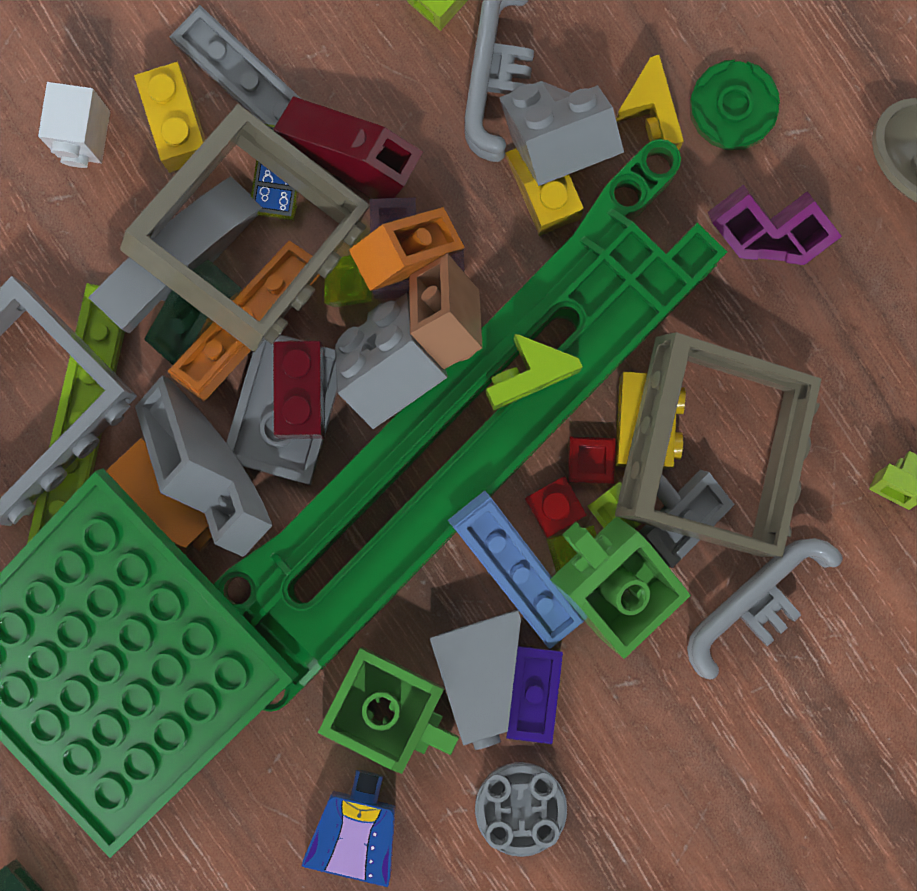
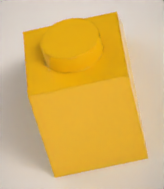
(548, 204)

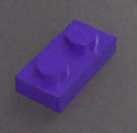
(534, 695)

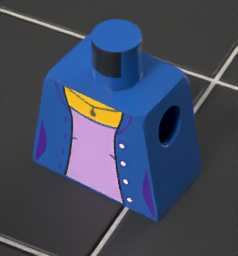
(355, 834)

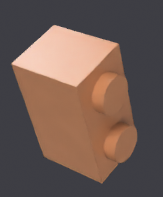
(445, 312)

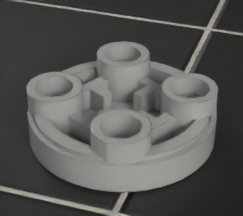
(520, 809)

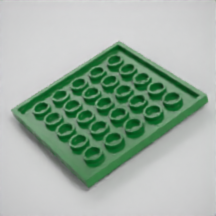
(121, 664)

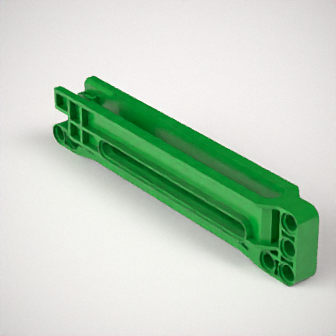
(614, 293)

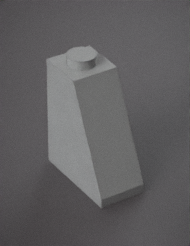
(479, 675)

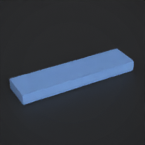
(515, 569)

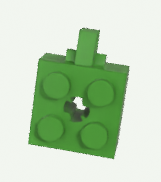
(618, 584)
(392, 740)

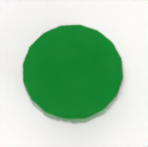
(734, 105)

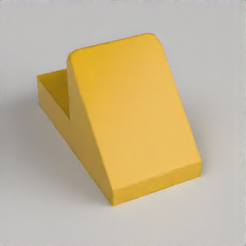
(653, 97)

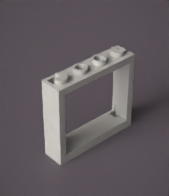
(82, 435)

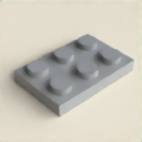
(253, 424)

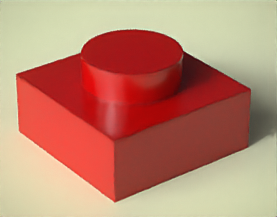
(555, 506)

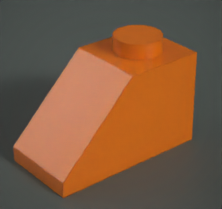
(405, 247)

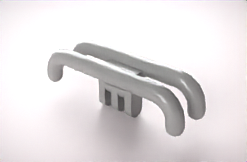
(492, 72)
(757, 602)

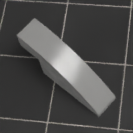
(191, 237)
(200, 468)

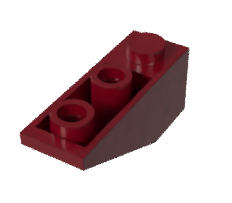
(349, 147)

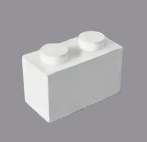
(74, 124)

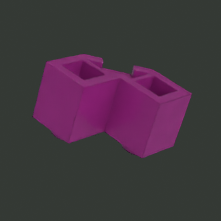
(790, 236)

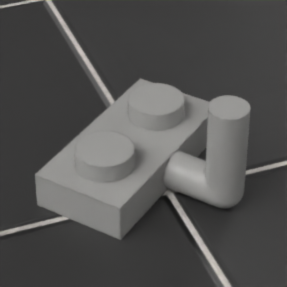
(698, 501)

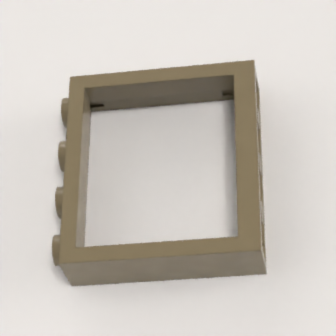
(288, 164)
(655, 425)

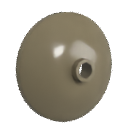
(896, 146)

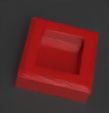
(591, 460)

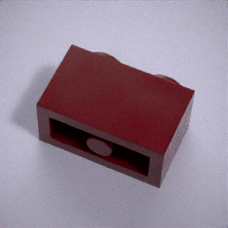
(298, 390)

